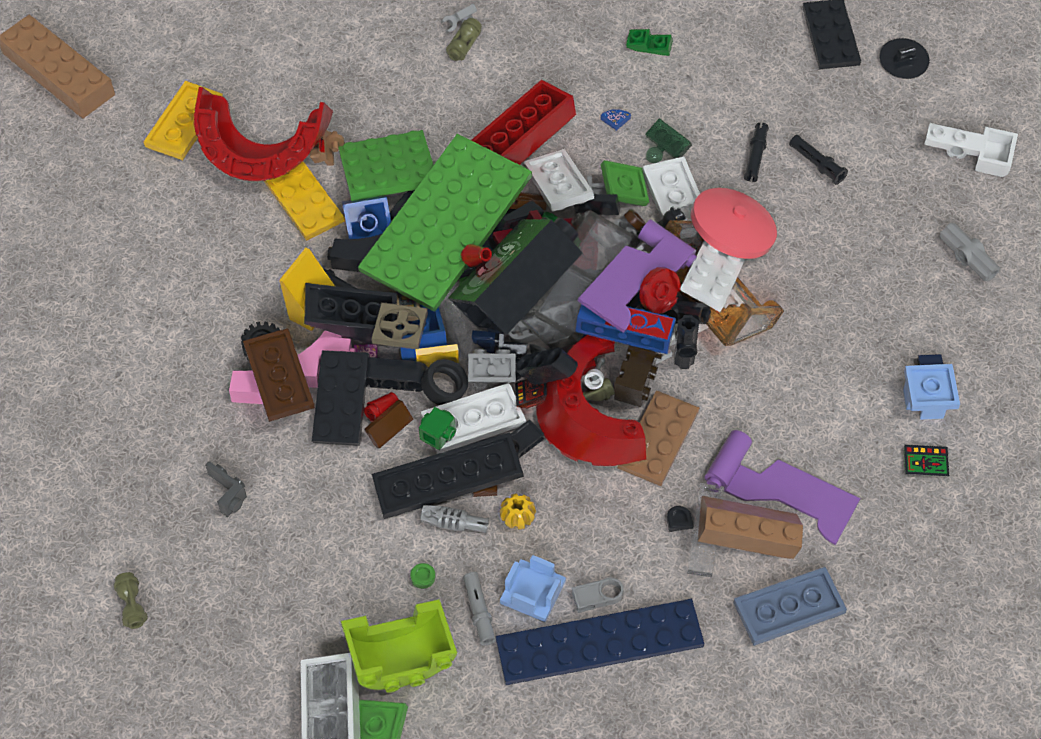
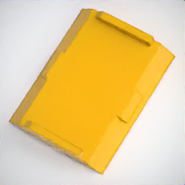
(431, 354)

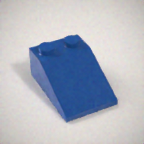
(433, 334)

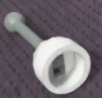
(596, 375)

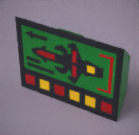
(926, 460)

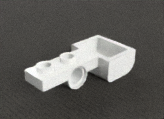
(993, 148)

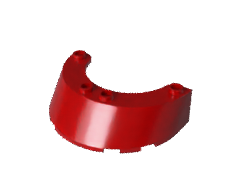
(247, 159)
(578, 427)

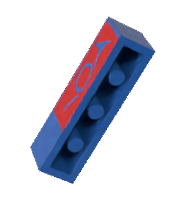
(644, 331)

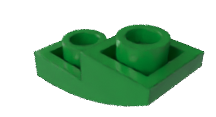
(643, 41)

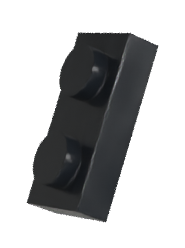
(601, 204)

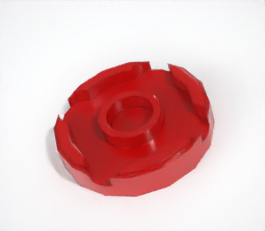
(659, 290)

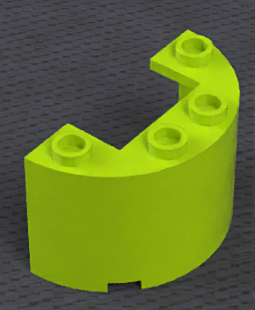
(402, 649)

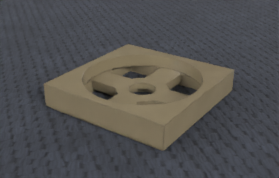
(403, 312)

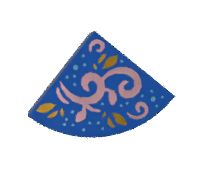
(615, 118)

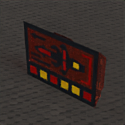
(529, 395)

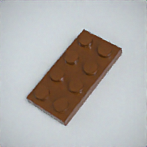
(278, 375)

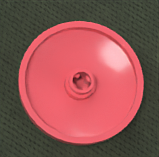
(733, 223)

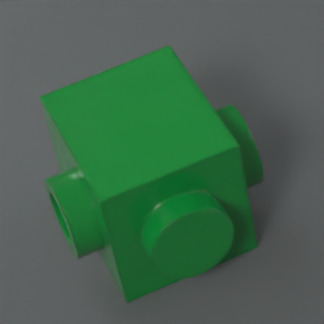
(437, 428)

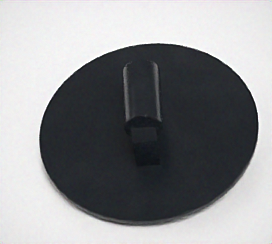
(904, 58)

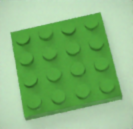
(385, 164)

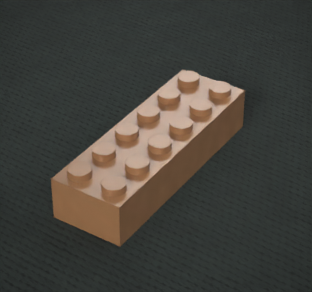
(56, 66)

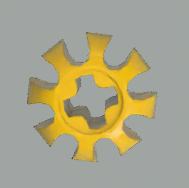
(517, 511)

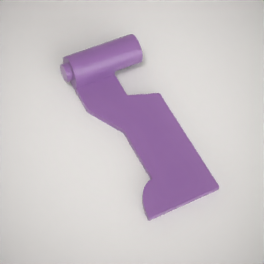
(624, 275)
(783, 484)

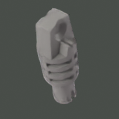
(453, 519)

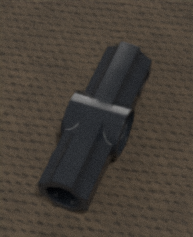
(684, 307)
(686, 341)

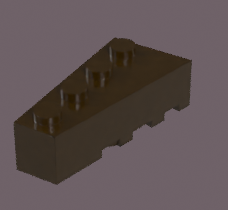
(635, 375)

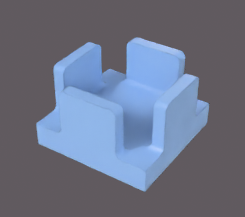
(930, 390)
(532, 587)

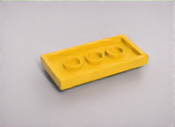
(175, 129)
(305, 201)

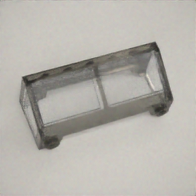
(556, 313)

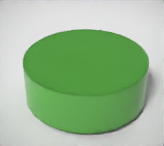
(423, 575)

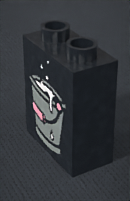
(517, 274)

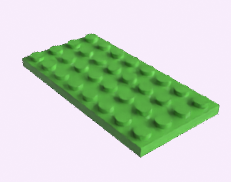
(448, 210)

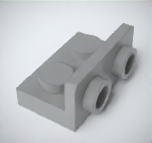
(491, 367)

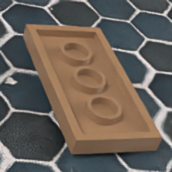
(665, 430)

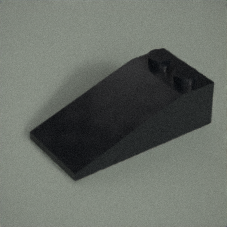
(346, 310)

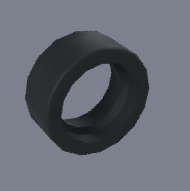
(451, 369)

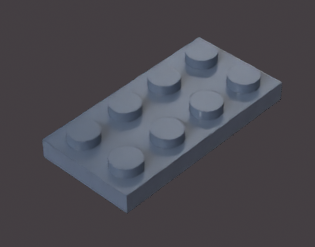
(789, 606)

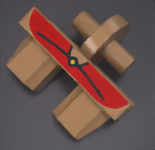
(327, 146)

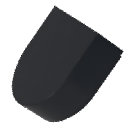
(679, 519)

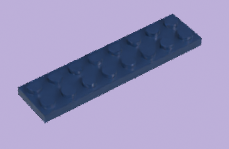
(599, 641)

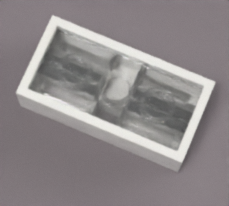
(329, 698)

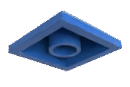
(366, 217)

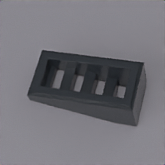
(516, 216)

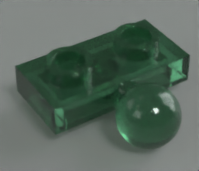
(666, 140)

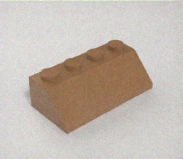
(749, 528)

